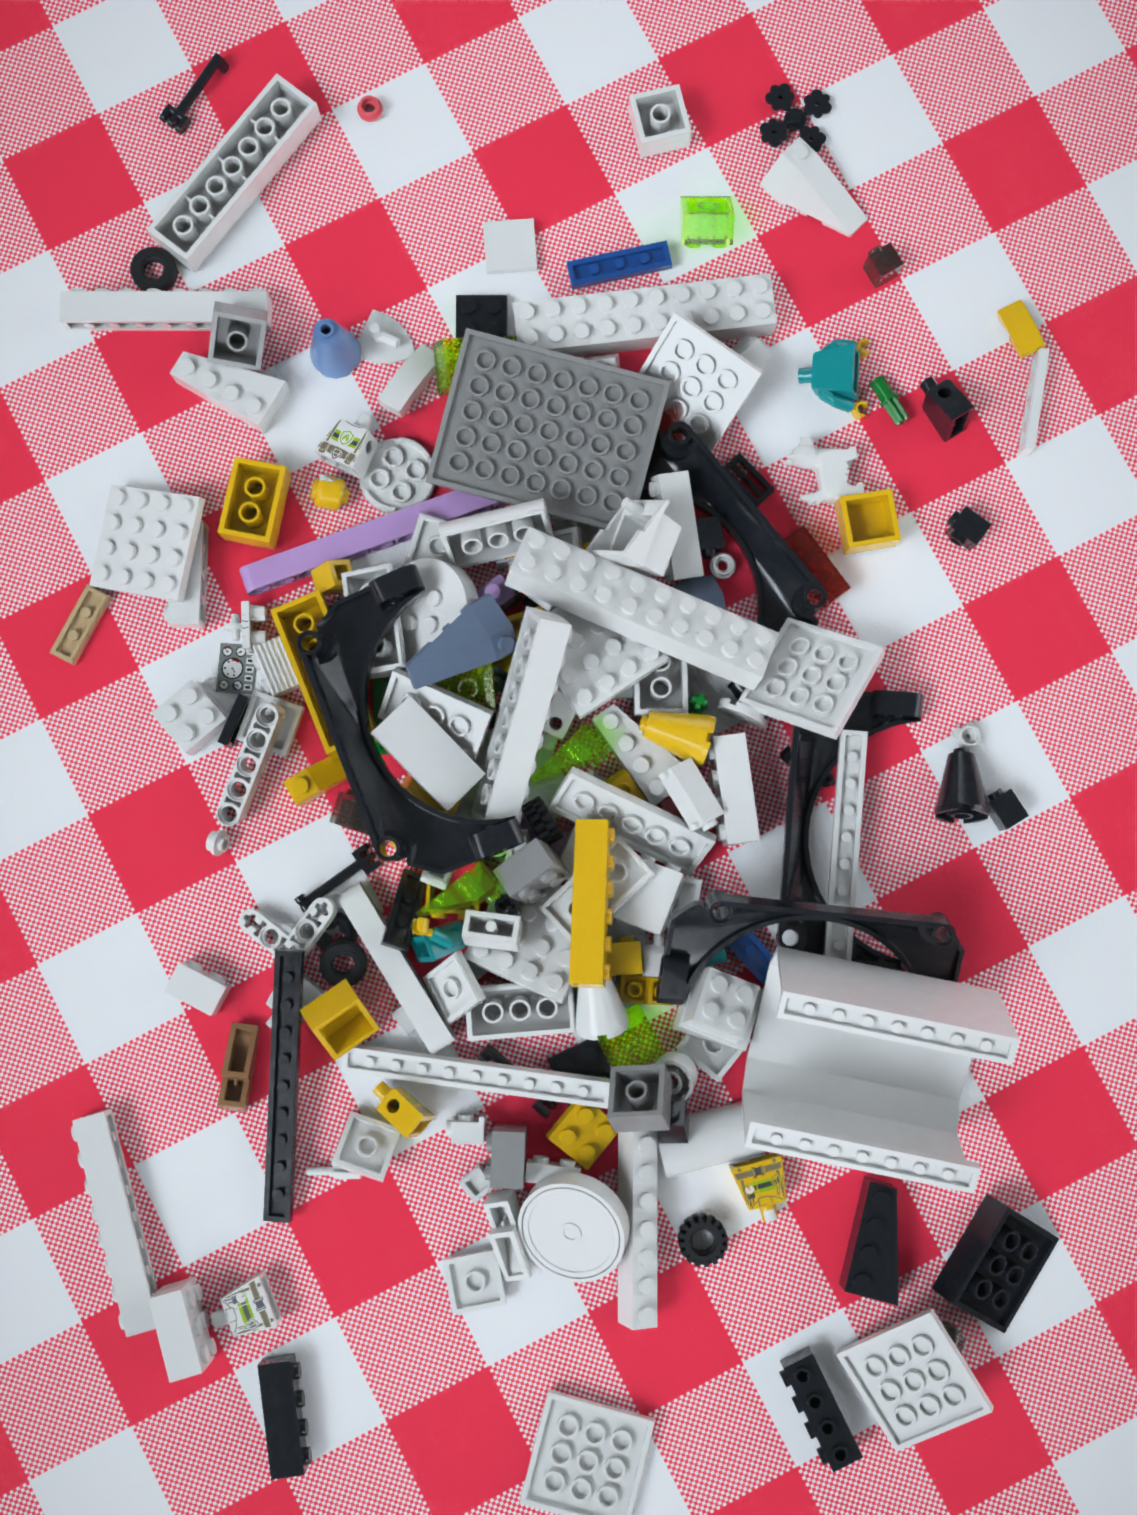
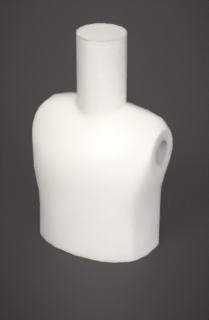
(652, 956)

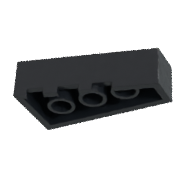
(872, 1249)

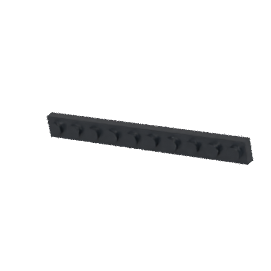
(283, 1085)

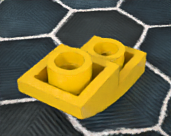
(1021, 329)
(638, 989)

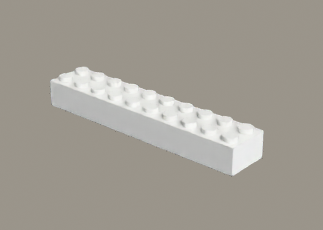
(638, 316)
(641, 608)

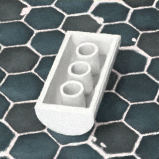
(492, 533)
(392, 649)
(519, 1012)
(713, 1139)

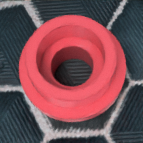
(366, 103)

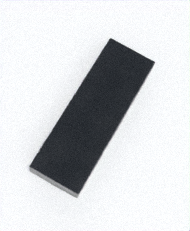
(403, 911)

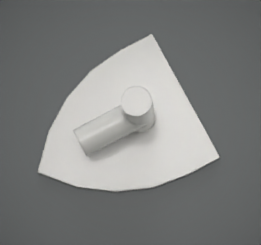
(384, 340)

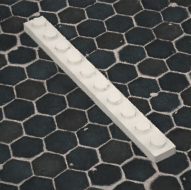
(845, 838)
(477, 1075)

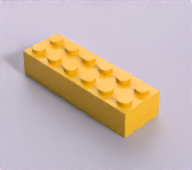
(290, 621)

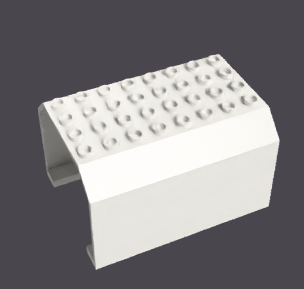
(868, 1066)

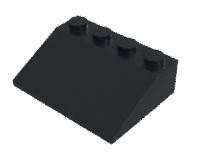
(995, 1263)

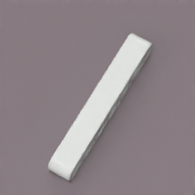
(396, 969)

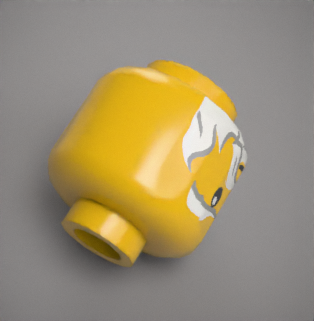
(329, 492)

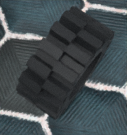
(541, 821)
(707, 1256)

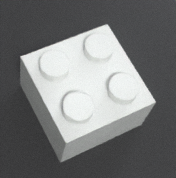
(659, 120)
(191, 717)

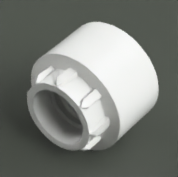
(684, 1070)

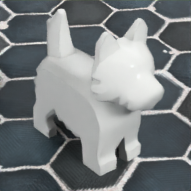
(830, 470)

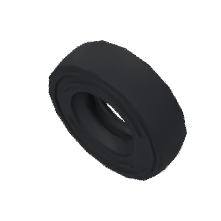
(150, 255)
(348, 948)

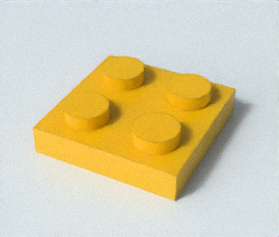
(582, 1133)

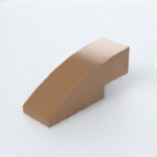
(239, 1067)

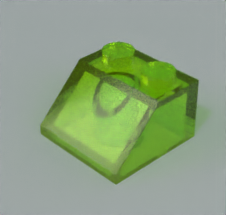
(706, 221)
(636, 1044)

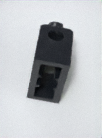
(946, 407)

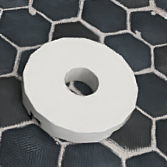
(743, 713)

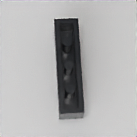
(283, 1416)

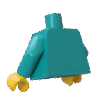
(836, 374)
(436, 942)

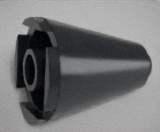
(961, 790)

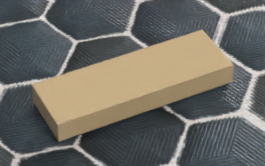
(80, 624)

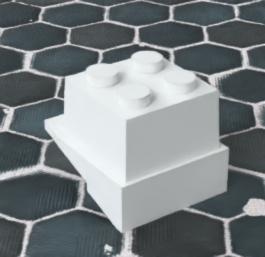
(638, 537)
(719, 1009)

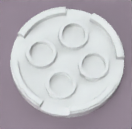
(397, 475)

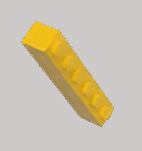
(590, 904)

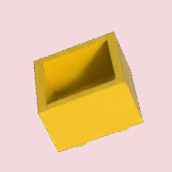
(867, 521)
(339, 1019)

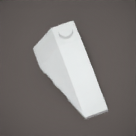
(810, 186)

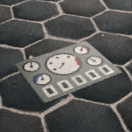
(235, 670)

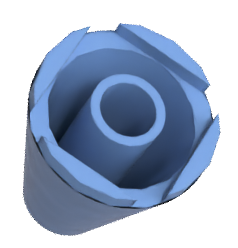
(334, 349)

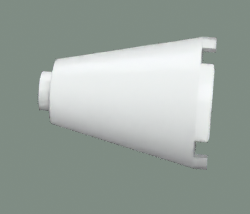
(600, 1012)

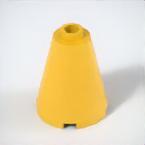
(679, 733)

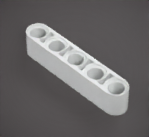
(241, 773)

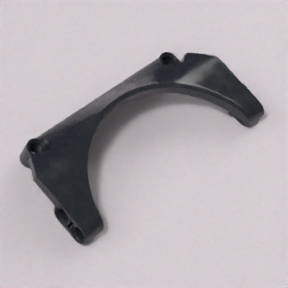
(776, 570)
(340, 679)
(809, 765)
(703, 931)

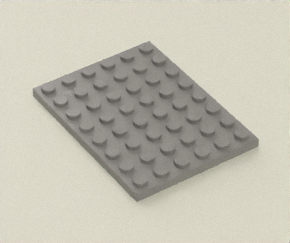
(546, 427)

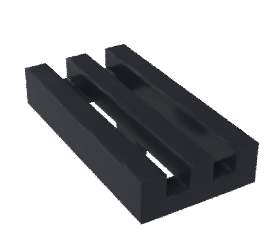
(755, 474)
(234, 721)

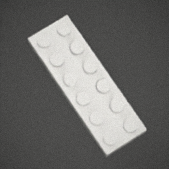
(635, 820)

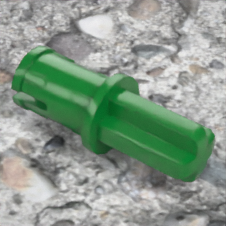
(889, 400)
(697, 703)

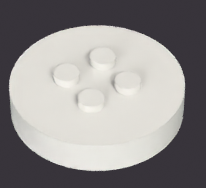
(445, 595)
(573, 1227)

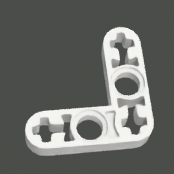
(295, 938)

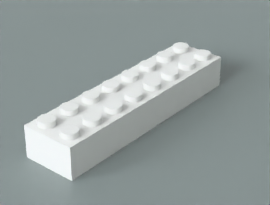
(235, 172)
(522, 715)

